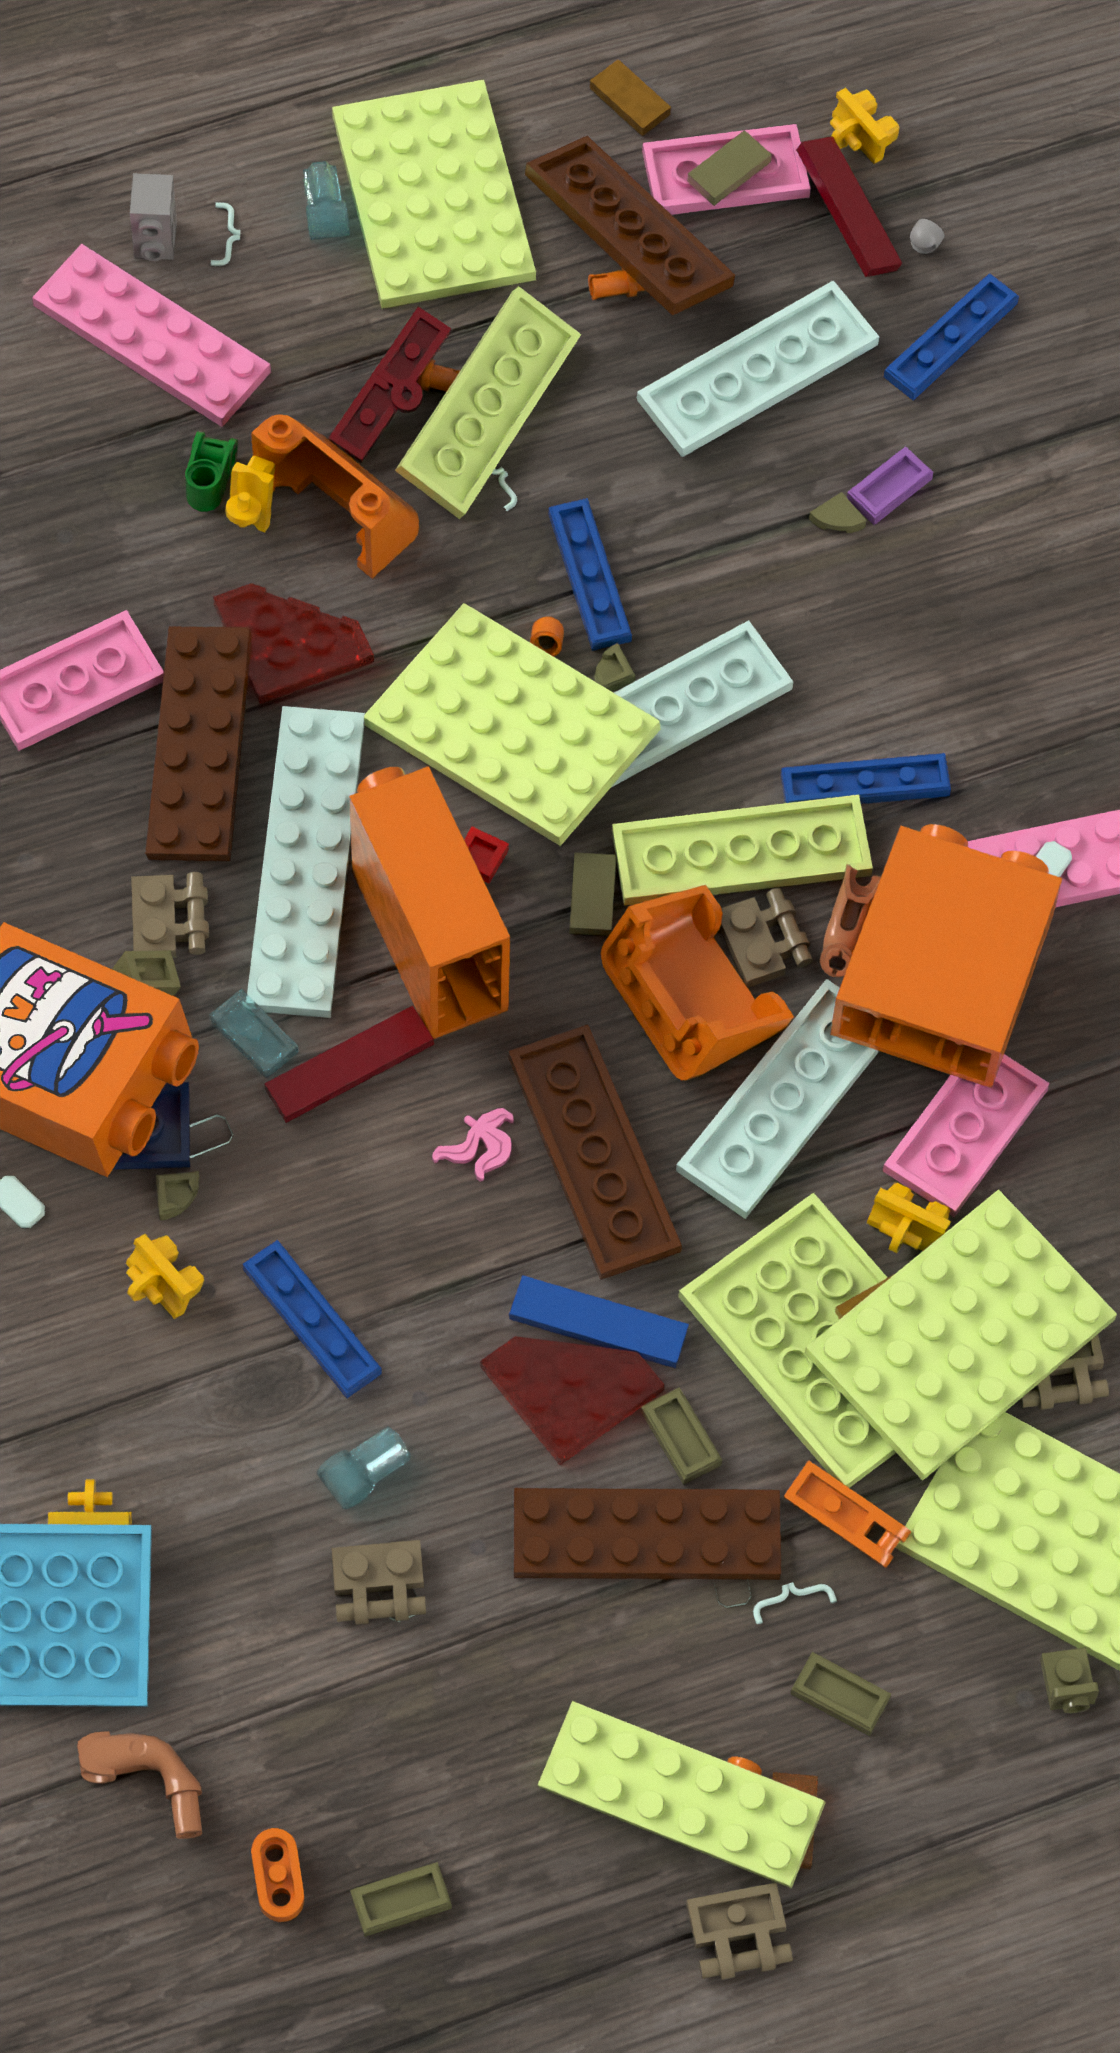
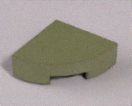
(838, 515)
(614, 670)
(176, 1192)

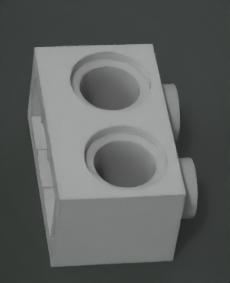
(153, 216)

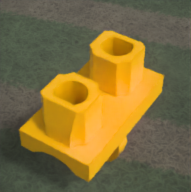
(857, 127)
(251, 493)
(905, 1221)
(158, 1279)
(90, 1499)

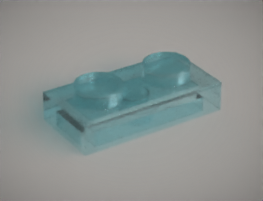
(254, 1033)

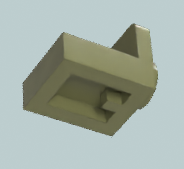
(150, 968)
(1069, 1680)

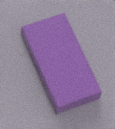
(889, 485)

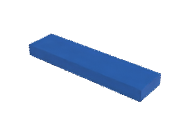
(951, 336)
(590, 574)
(870, 779)
(312, 1319)
(598, 1321)

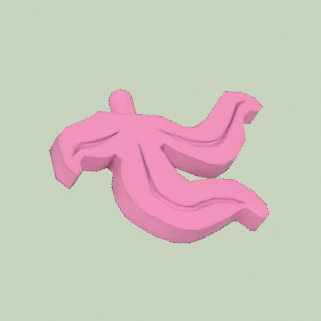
(495, 1140)

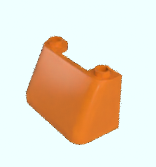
(309, 457)
(685, 985)

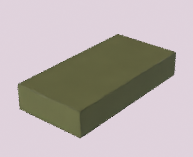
(729, 167)
(592, 894)
(681, 1436)
(841, 1694)
(401, 1899)

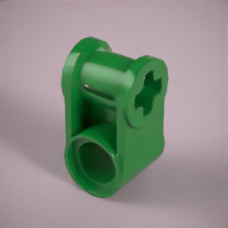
(209, 465)

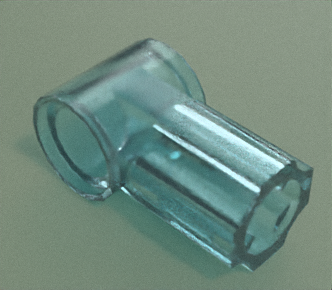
(325, 209)
(354, 1473)

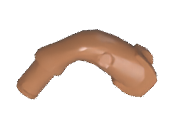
(846, 922)
(109, 1755)

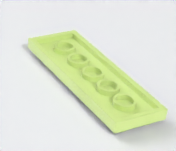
(488, 402)
(742, 848)
(682, 1794)

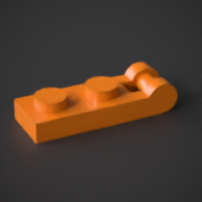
(845, 1513)

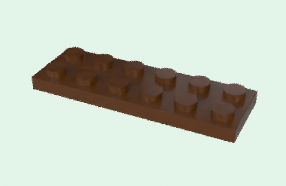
(630, 225)
(199, 744)
(594, 1152)
(647, 1533)

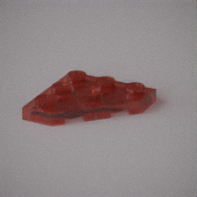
(291, 640)
(569, 1389)

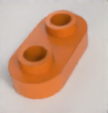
(277, 1876)

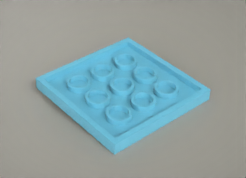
(74, 1615)

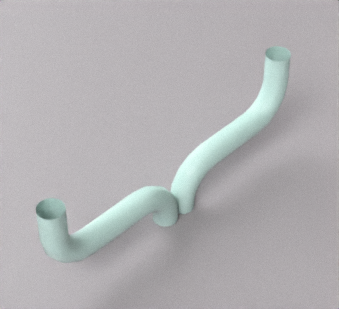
(236, 235)
(503, 474)
(785, 1591)

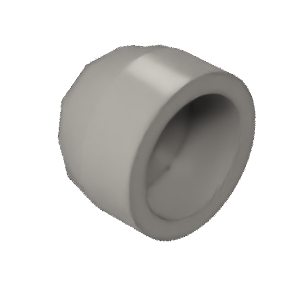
(926, 236)

